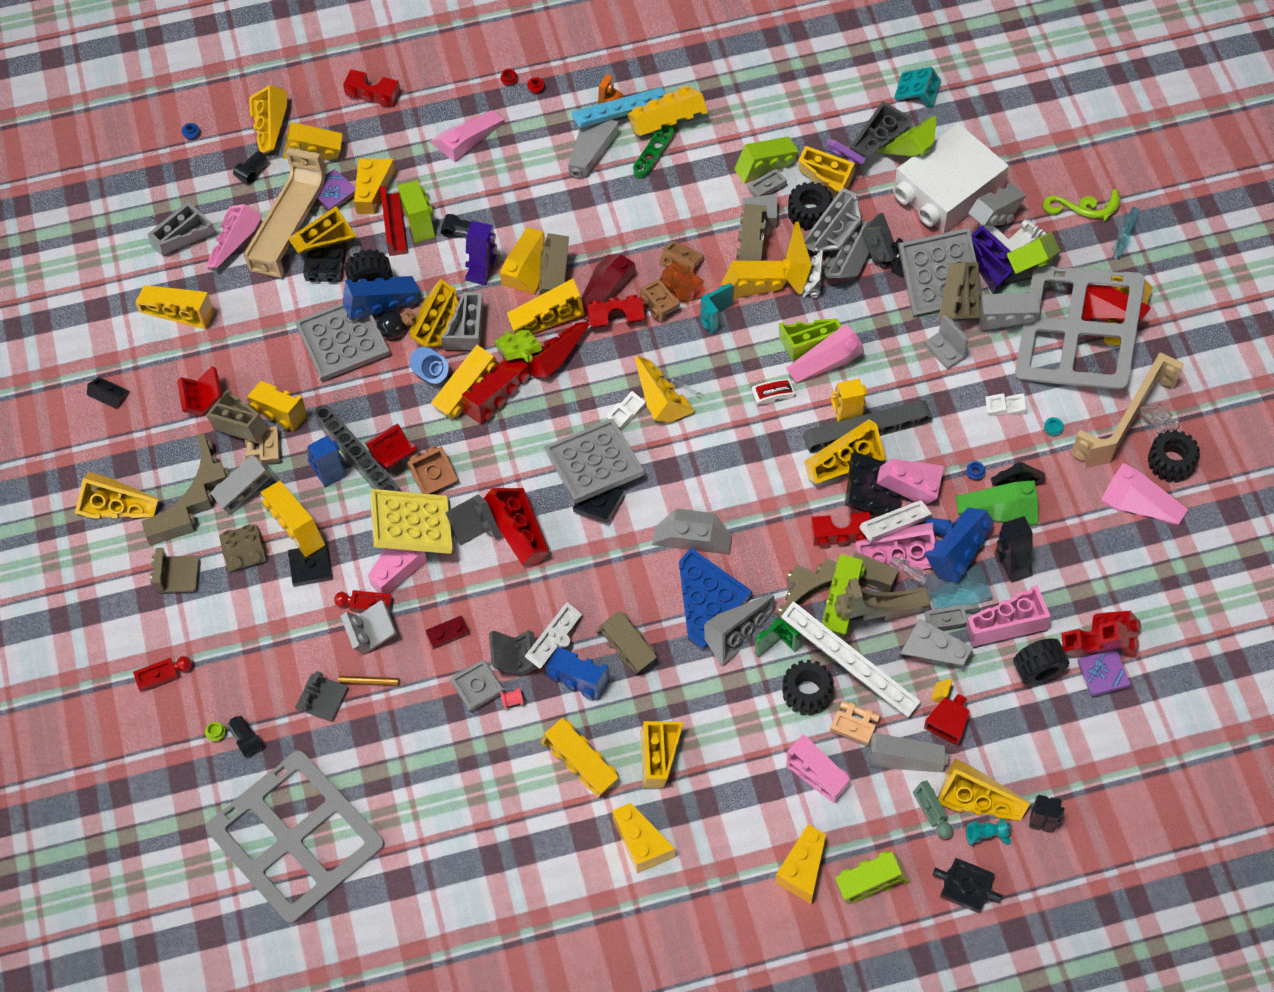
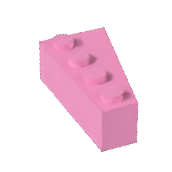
(1009, 619)

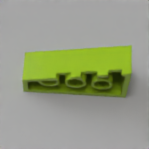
(846, 569)

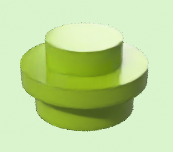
(215, 731)

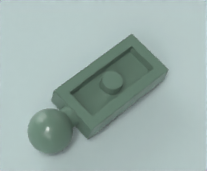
(933, 809)

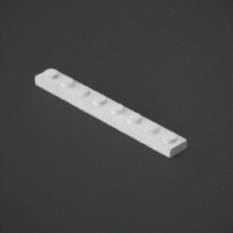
(850, 659)

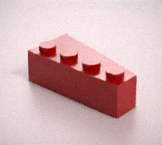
(494, 389)
(517, 524)

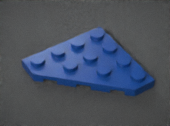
(706, 593)

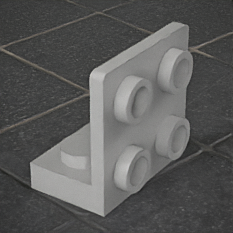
(948, 344)
(369, 628)

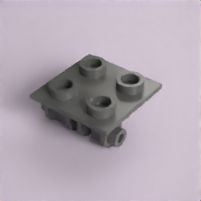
(321, 696)

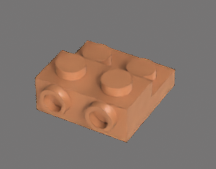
(431, 470)

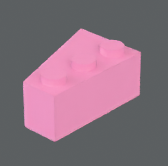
(911, 479)
(394, 567)
(817, 769)

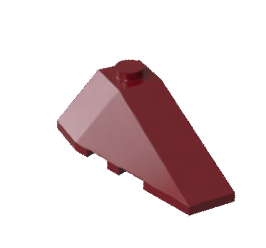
(608, 280)

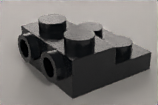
(324, 265)

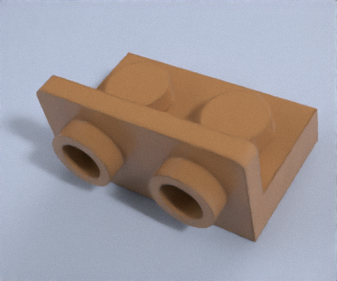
(685, 256)
(658, 300)

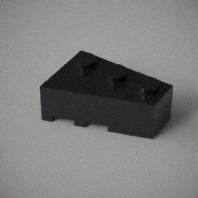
(1014, 547)

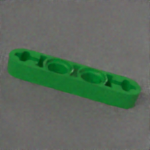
(655, 152)

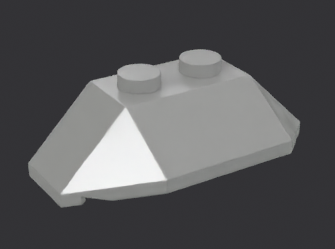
(835, 224)
(848, 259)
(693, 530)

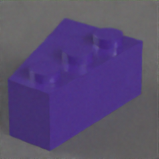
(991, 258)

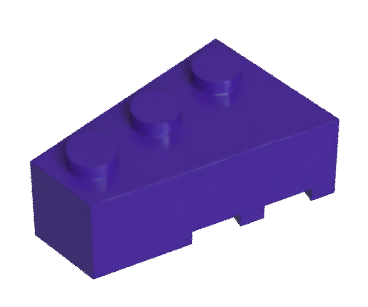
(481, 251)

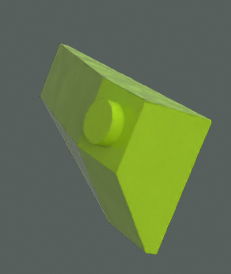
(914, 141)

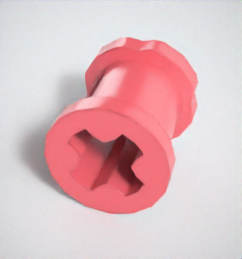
(512, 698)

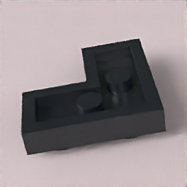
(1018, 473)

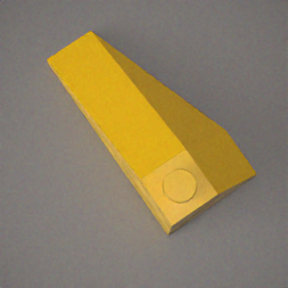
(522, 265)

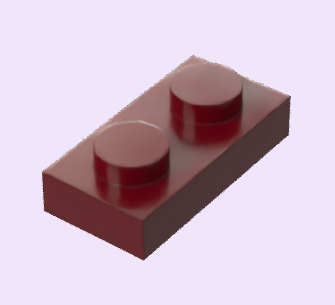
(447, 632)

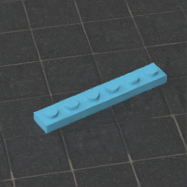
(614, 108)

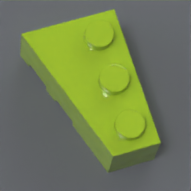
(764, 157)
(417, 210)
(1035, 252)
(803, 337)
(871, 877)

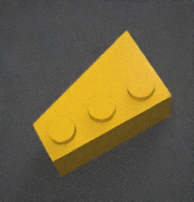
(313, 140)
(826, 169)
(323, 232)
(754, 277)
(849, 399)
(277, 406)
(658, 750)
(641, 838)
(802, 864)

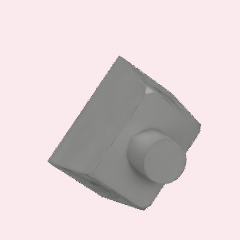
(771, 203)

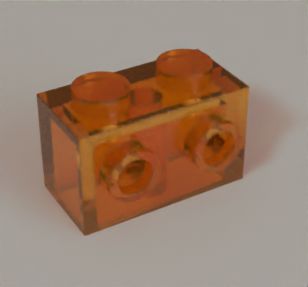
(681, 282)

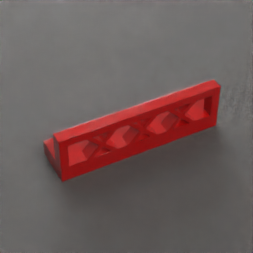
(393, 222)

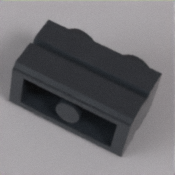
(1046, 814)

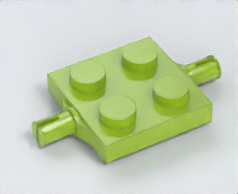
(518, 345)

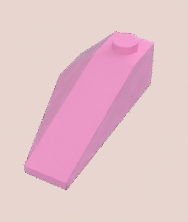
(1138, 494)
(909, 543)

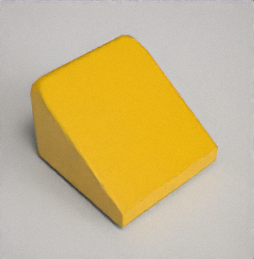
(941, 690)

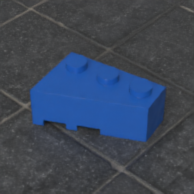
(326, 460)
(577, 673)

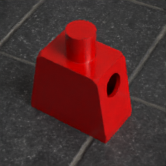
(949, 719)

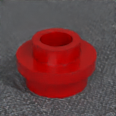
(508, 77)
(535, 85)

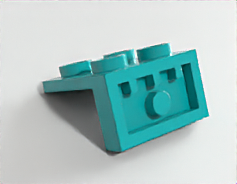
(917, 83)

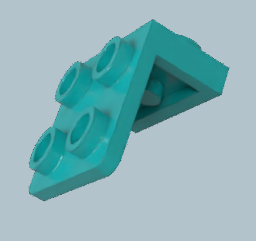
(714, 303)

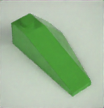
(1004, 502)

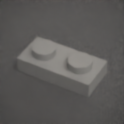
(767, 184)

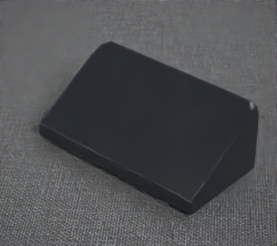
(107, 392)

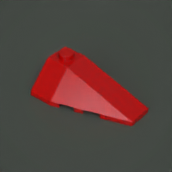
(1107, 303)
(555, 351)

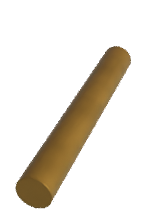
(368, 680)

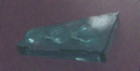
(1124, 232)
(970, 590)

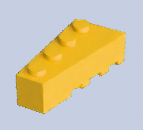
(667, 110)
(176, 305)
(548, 309)
(472, 370)
(836, 457)
(292, 518)
(579, 757)

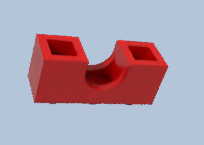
(383, 93)
(630, 307)
(826, 533)
(1108, 637)

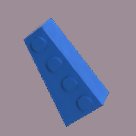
(378, 296)
(958, 547)

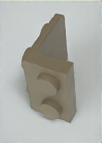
(242, 547)
(173, 573)

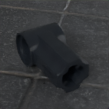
(248, 171)
(454, 226)
(245, 738)

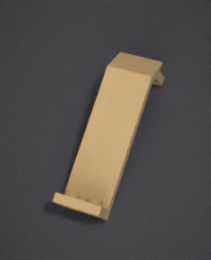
(286, 213)
(1101, 451)

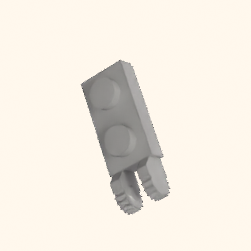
(950, 616)

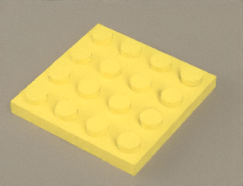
(410, 521)

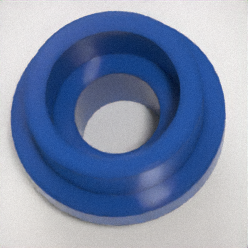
(190, 131)
(976, 465)

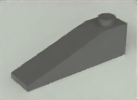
(880, 129)

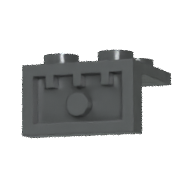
(472, 519)

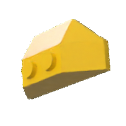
(434, 315)

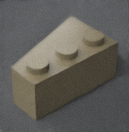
(553, 262)
(961, 292)
(236, 418)

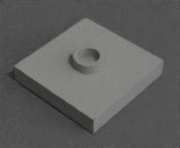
(476, 685)

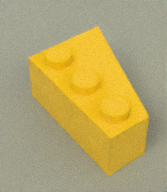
(370, 176)

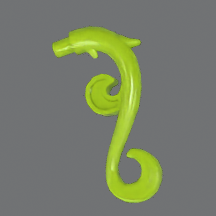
(1082, 209)

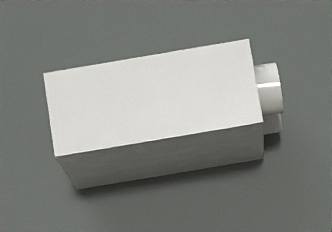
(949, 178)

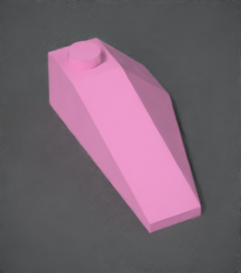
(464, 136)
(237, 227)
(831, 353)

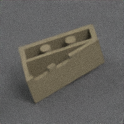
(752, 233)
(627, 642)

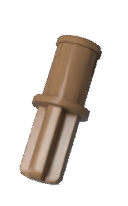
(408, 317)

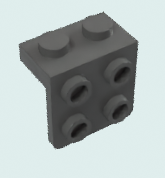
(879, 239)
(509, 652)

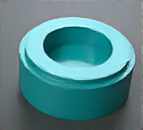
(1053, 427)

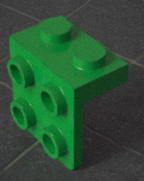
(778, 631)

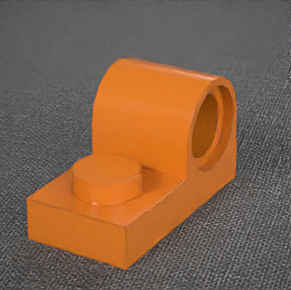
(607, 91)

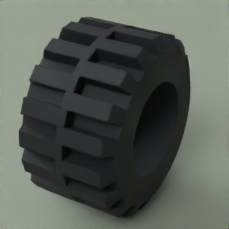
(808, 194)
(368, 266)
(1176, 443)
(1041, 661)
(807, 702)

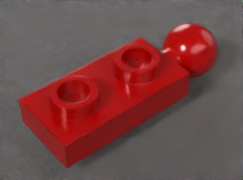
(361, 600)
(161, 672)

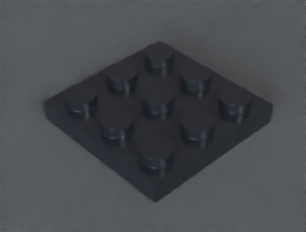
(864, 492)

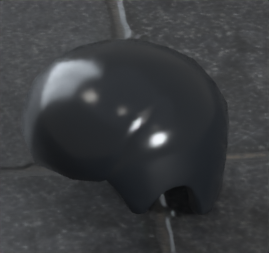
(391, 325)

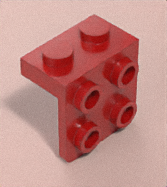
(199, 395)
(390, 446)
(1126, 618)

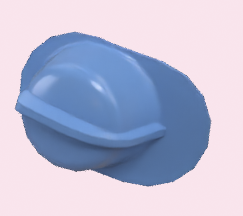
(429, 365)

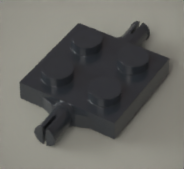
(967, 885)

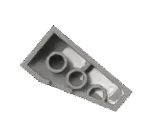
(729, 629)

